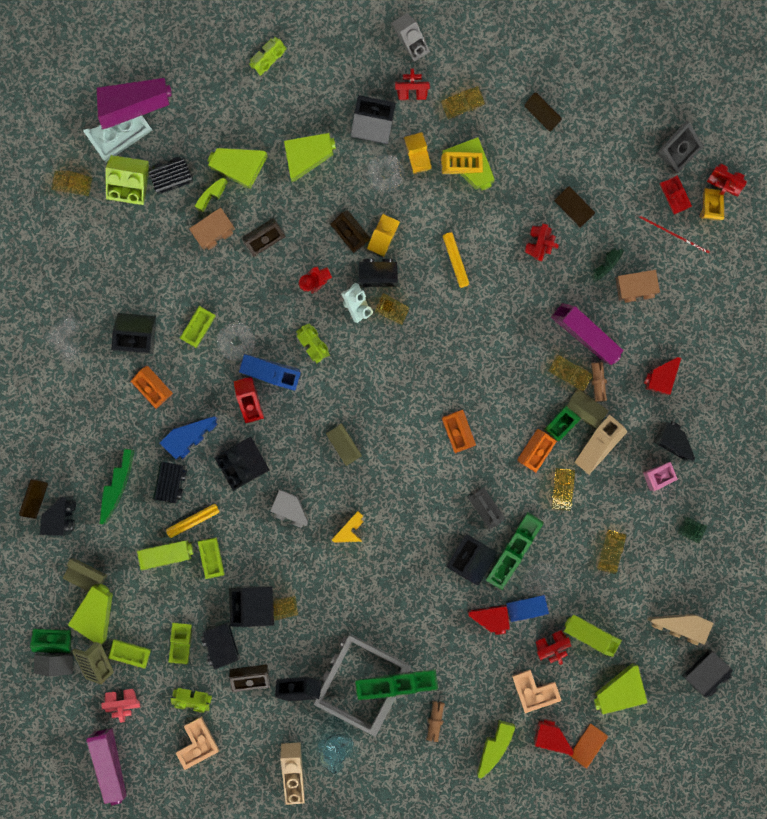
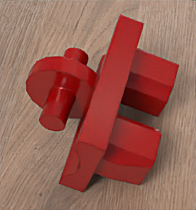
(404, 87)
(726, 181)
(675, 195)
(544, 243)
(314, 279)
(561, 644)

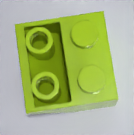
(126, 179)

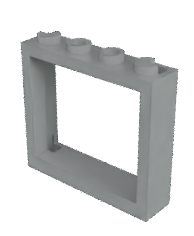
(328, 677)

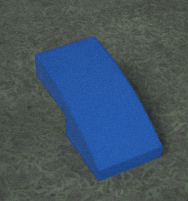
(527, 608)

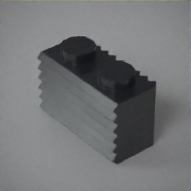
(171, 175)
(169, 482)
(298, 688)

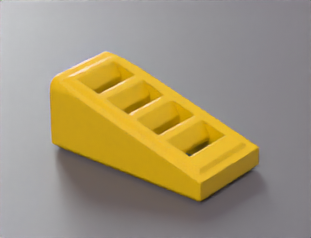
(445, 162)

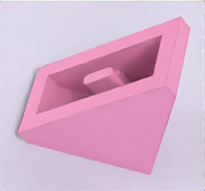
(660, 476)

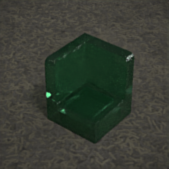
(692, 530)

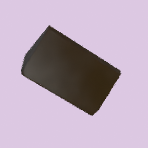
(542, 112)
(574, 206)
(350, 231)
(263, 237)
(33, 498)
(249, 678)

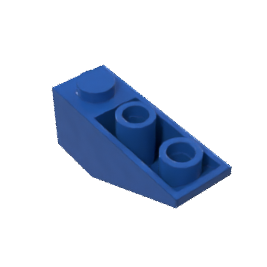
(270, 371)
(182, 438)

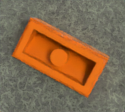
(151, 387)
(458, 431)
(536, 450)
(588, 745)

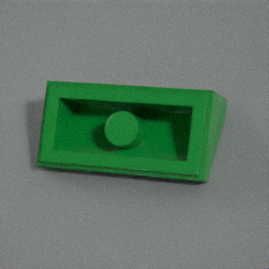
(51, 641)

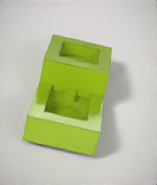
(214, 190)
(180, 643)

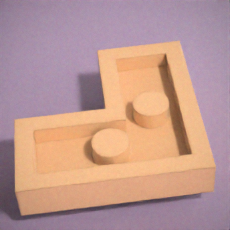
(532, 696)
(201, 747)

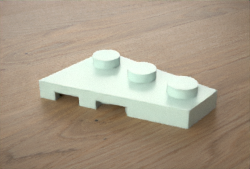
(118, 137)

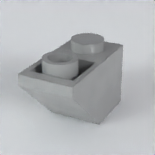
(410, 36)
(289, 507)

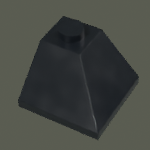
(675, 441)

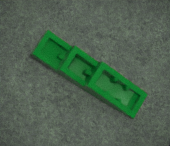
(113, 493)
(514, 551)
(396, 684)

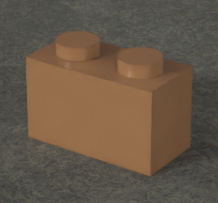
(212, 229)
(637, 285)

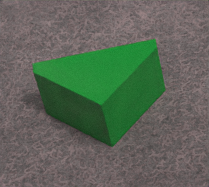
(562, 423)

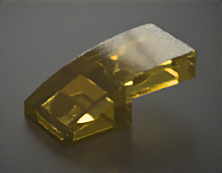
(463, 102)
(570, 373)
(563, 489)
(611, 551)

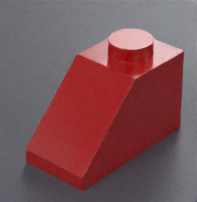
(663, 377)
(248, 399)
(492, 618)
(550, 737)

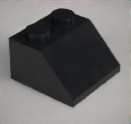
(378, 273)

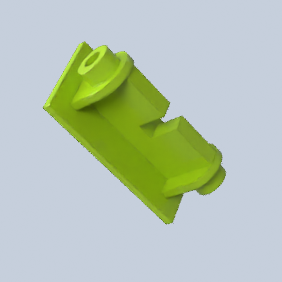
(273, 50)
(308, 335)
(183, 700)

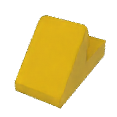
(417, 153)
(712, 205)
(383, 235)
(346, 534)

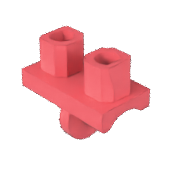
(129, 702)

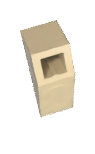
(600, 444)
(688, 625)
(292, 773)

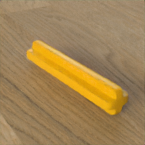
(456, 260)
(192, 520)

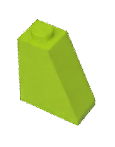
(307, 153)
(238, 164)
(477, 180)
(165, 554)
(94, 614)
(592, 635)
(621, 692)

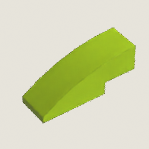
(495, 747)

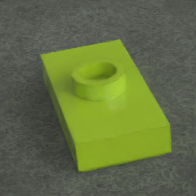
(197, 327)
(211, 558)
(129, 653)

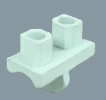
(355, 302)

